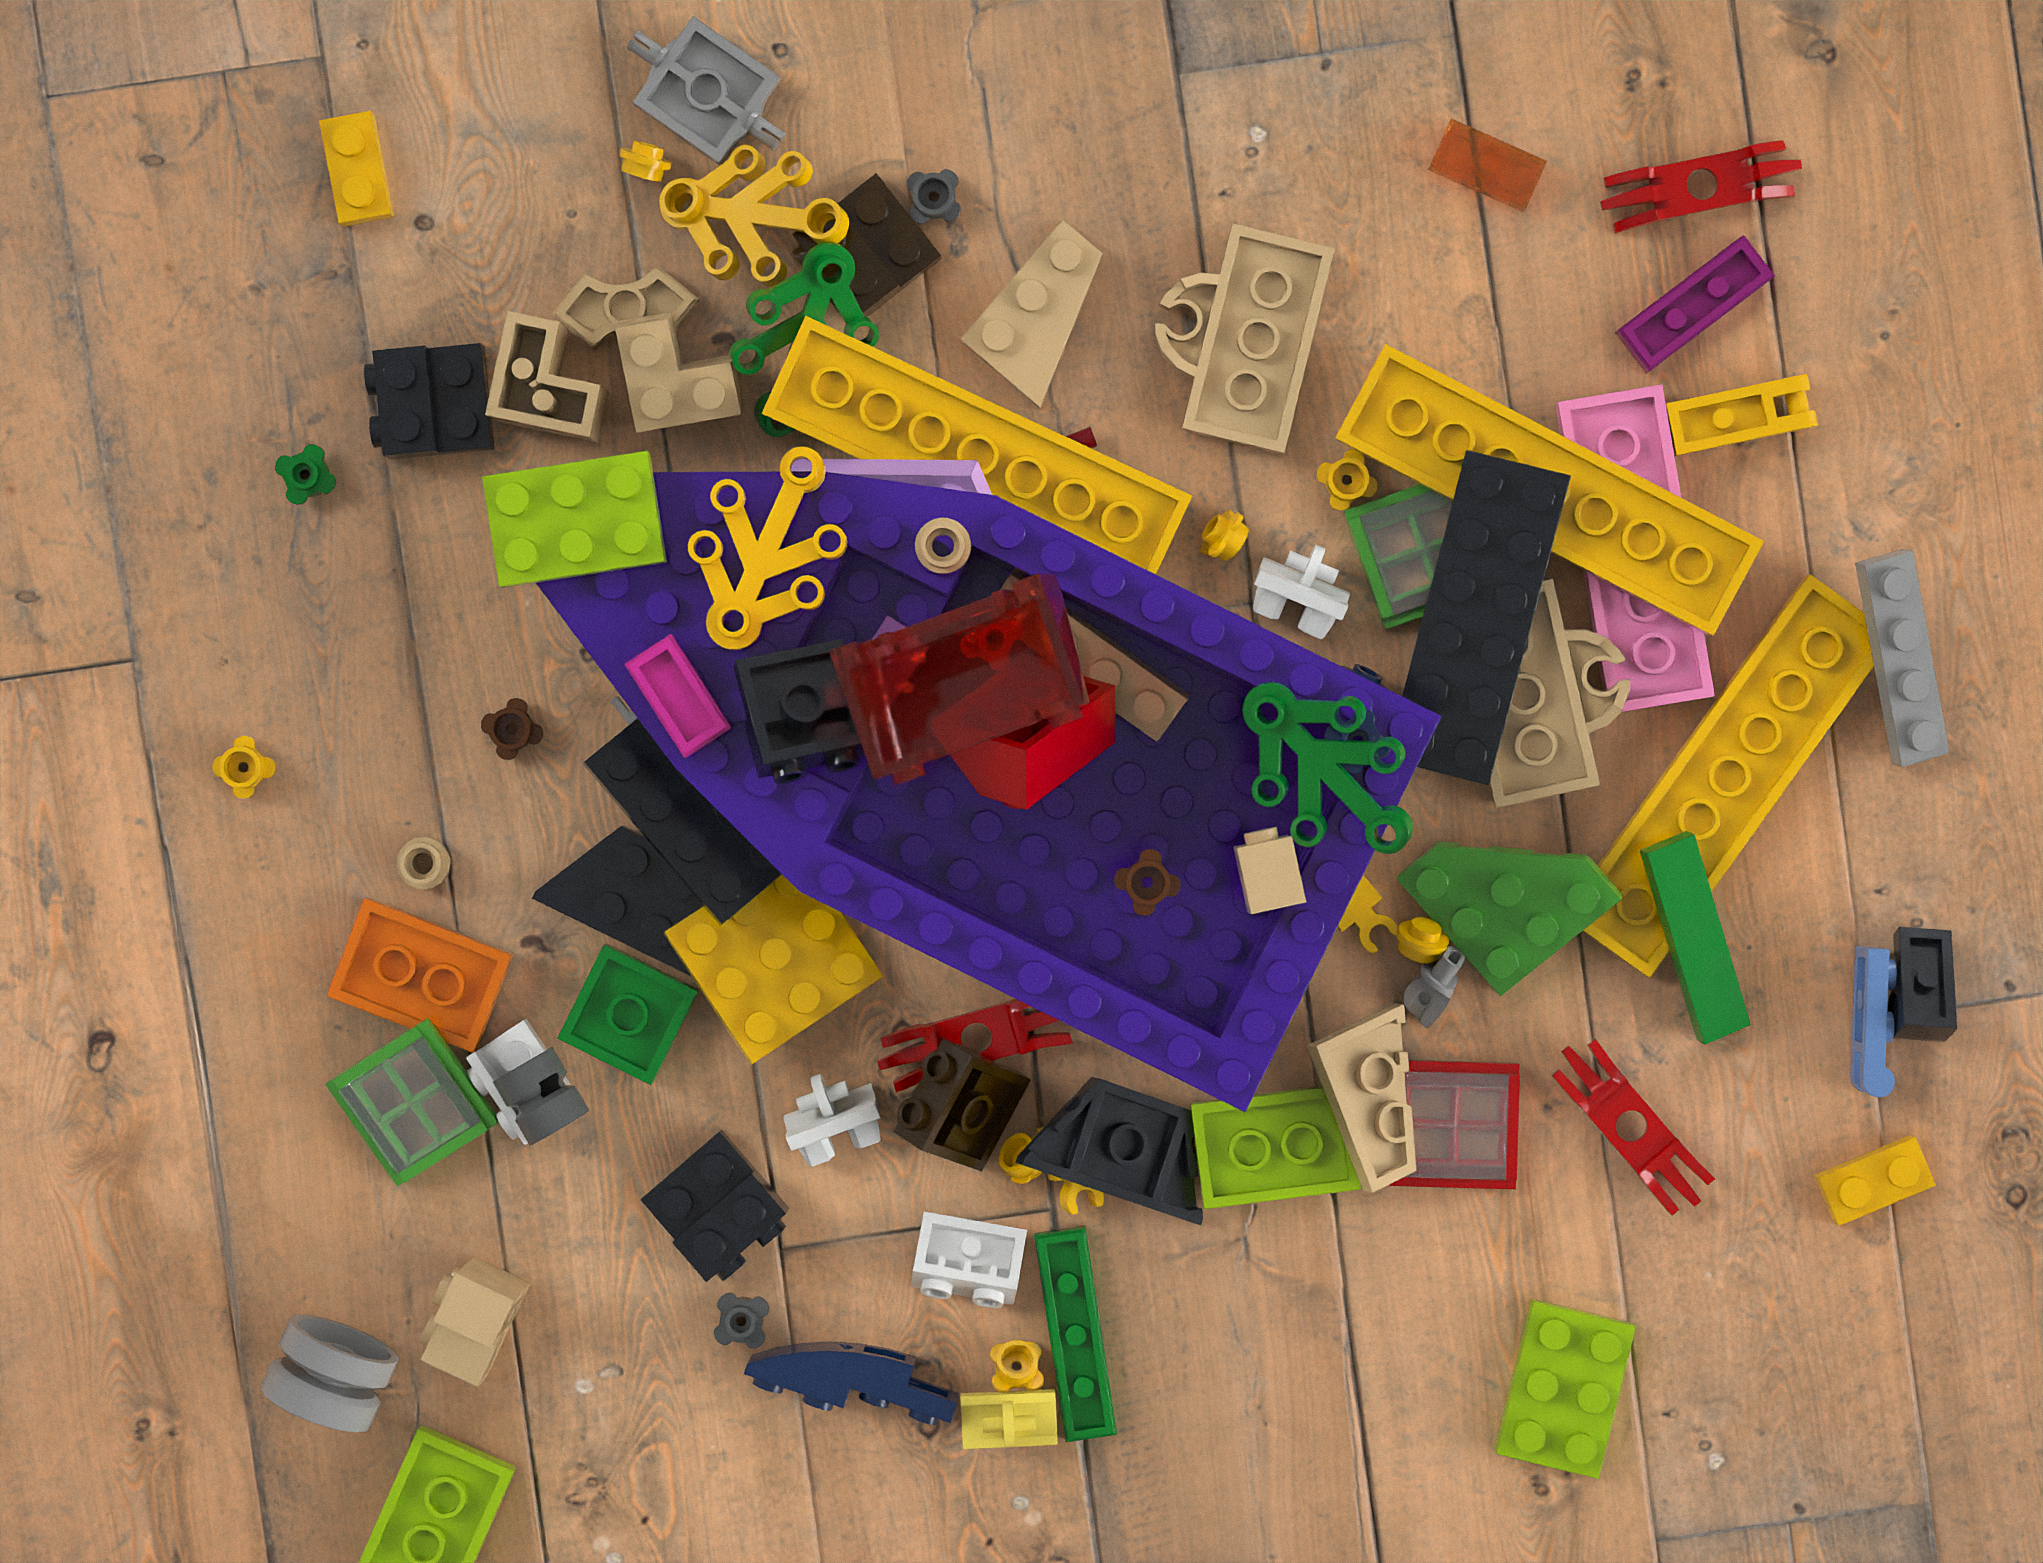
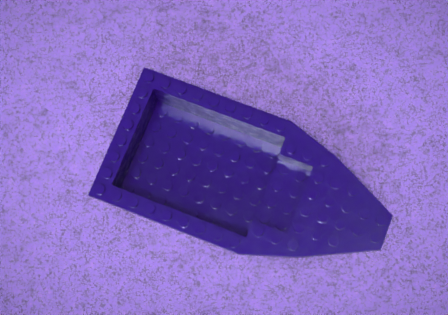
(1003, 888)

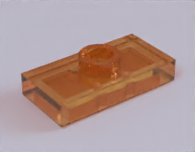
(1487, 165)

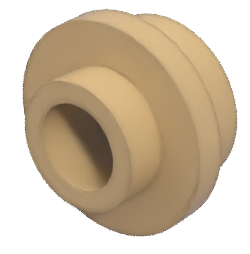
(935, 529)
(407, 863)

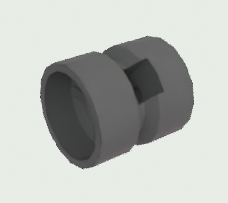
(541, 1096)

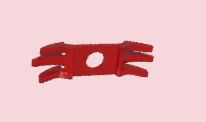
(1670, 191)
(1004, 1021)
(1653, 1148)

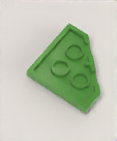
(1508, 903)

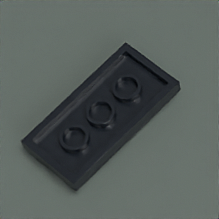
(681, 823)

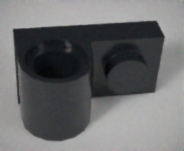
(1925, 985)

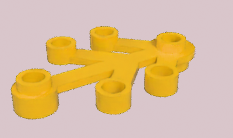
(747, 210)
(762, 557)

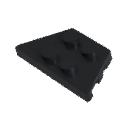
(624, 893)
(1122, 1147)

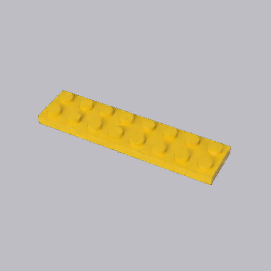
(897, 411)
(1610, 516)
(1739, 758)

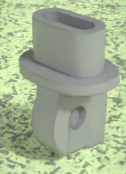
(1433, 988)

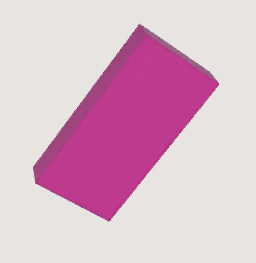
(678, 696)

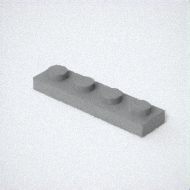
(1902, 657)

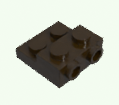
(883, 242)
(960, 1105)

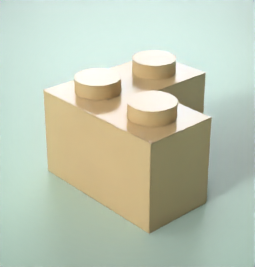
(528, 383)
(662, 387)
(472, 1319)

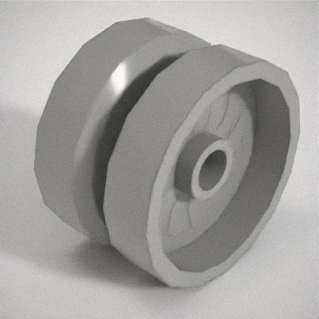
(329, 1373)

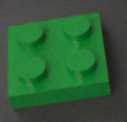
(628, 1014)

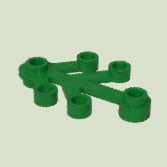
(815, 307)
(1321, 761)

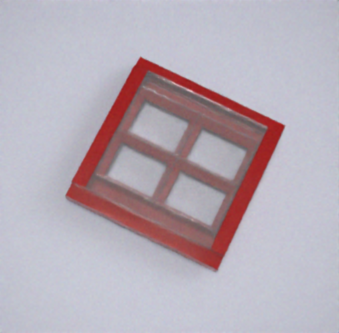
(1463, 1124)

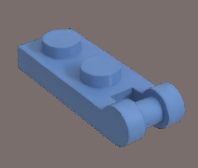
(1871, 1021)

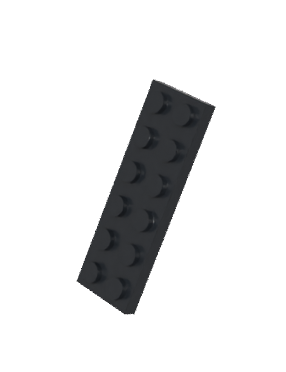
(1482, 608)

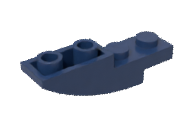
(830, 1369)

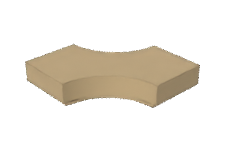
(596, 307)

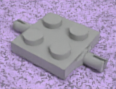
(706, 90)

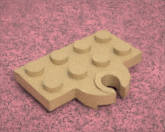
(1248, 336)
(1554, 710)

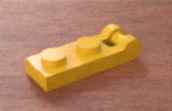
(1739, 415)

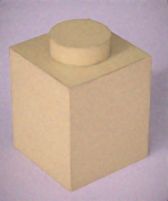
(1269, 871)

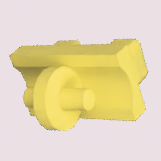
(1008, 1419)

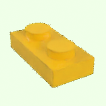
(356, 168)
(1874, 1180)

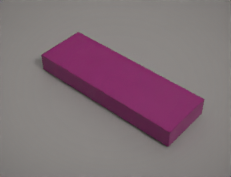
(1694, 304)

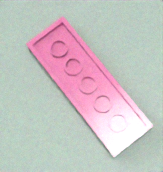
(1662, 654)

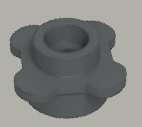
(941, 183)
(752, 1310)

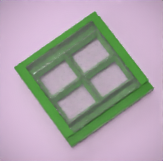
(1399, 549)
(412, 1102)

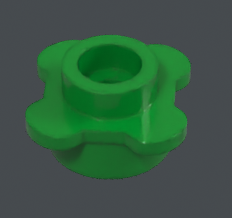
(319, 480)

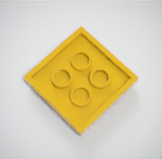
(773, 965)

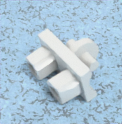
(1322, 600)
(831, 1112)

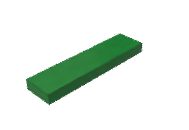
(1695, 937)
(1075, 1333)

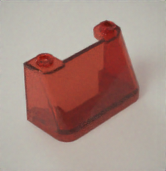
(963, 678)

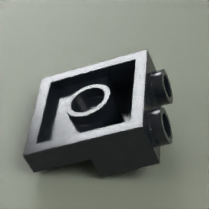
(429, 400)
(797, 713)
(716, 1208)

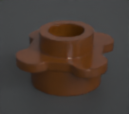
(497, 725)
(1147, 866)

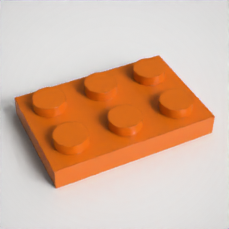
(420, 971)

